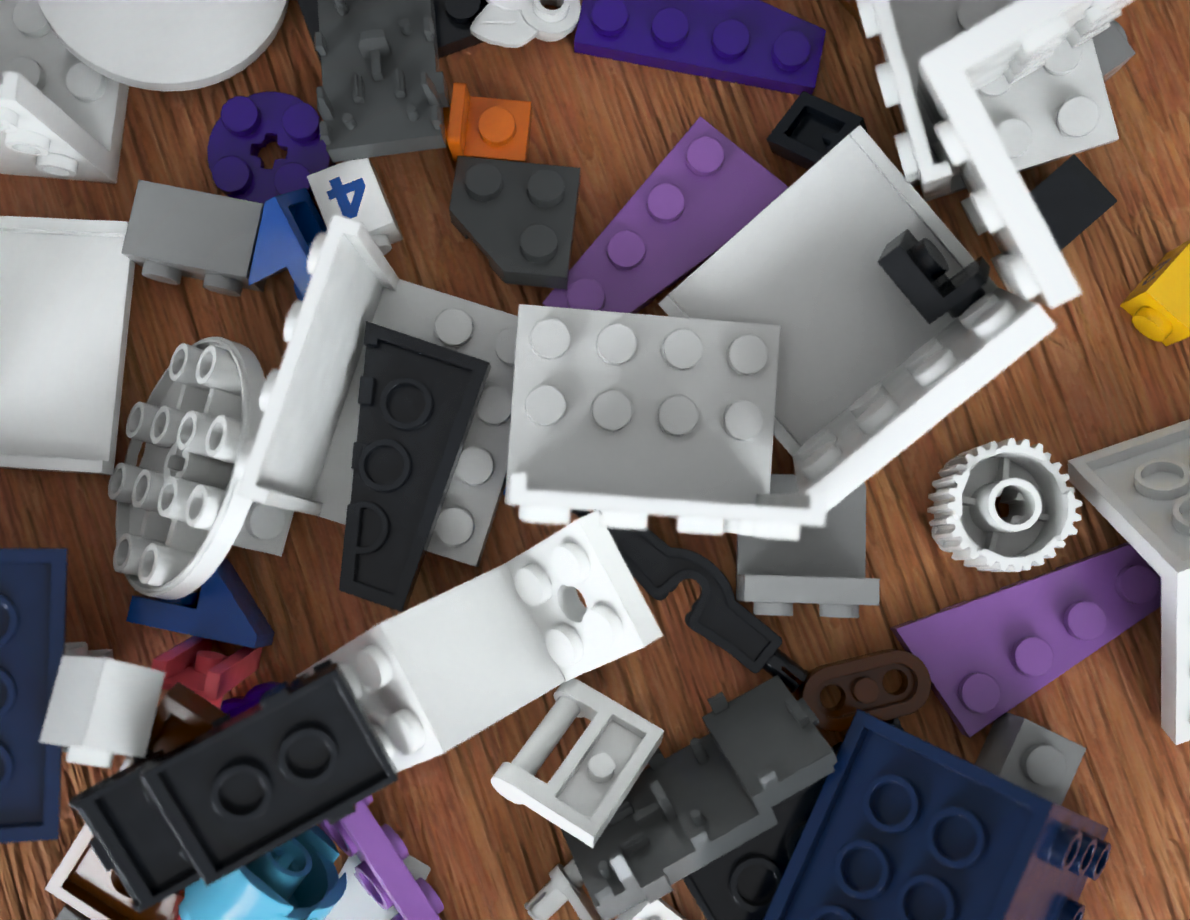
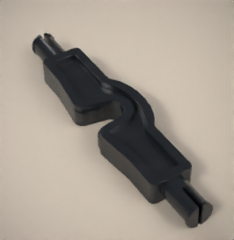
(715, 612)

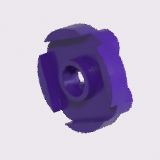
(249, 126)

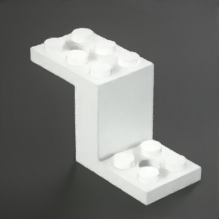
(496, 642)

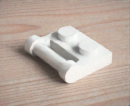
(596, 770)

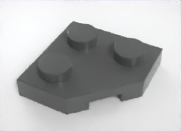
(518, 217)

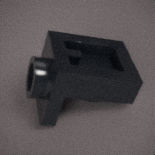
(811, 130)
(921, 276)

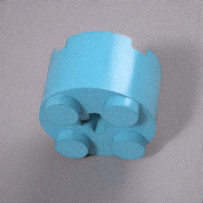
(283, 884)

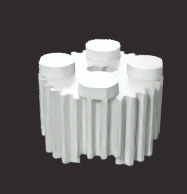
(1037, 500)

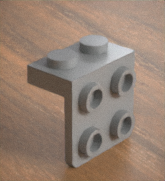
(816, 569)

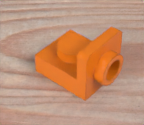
(487, 126)

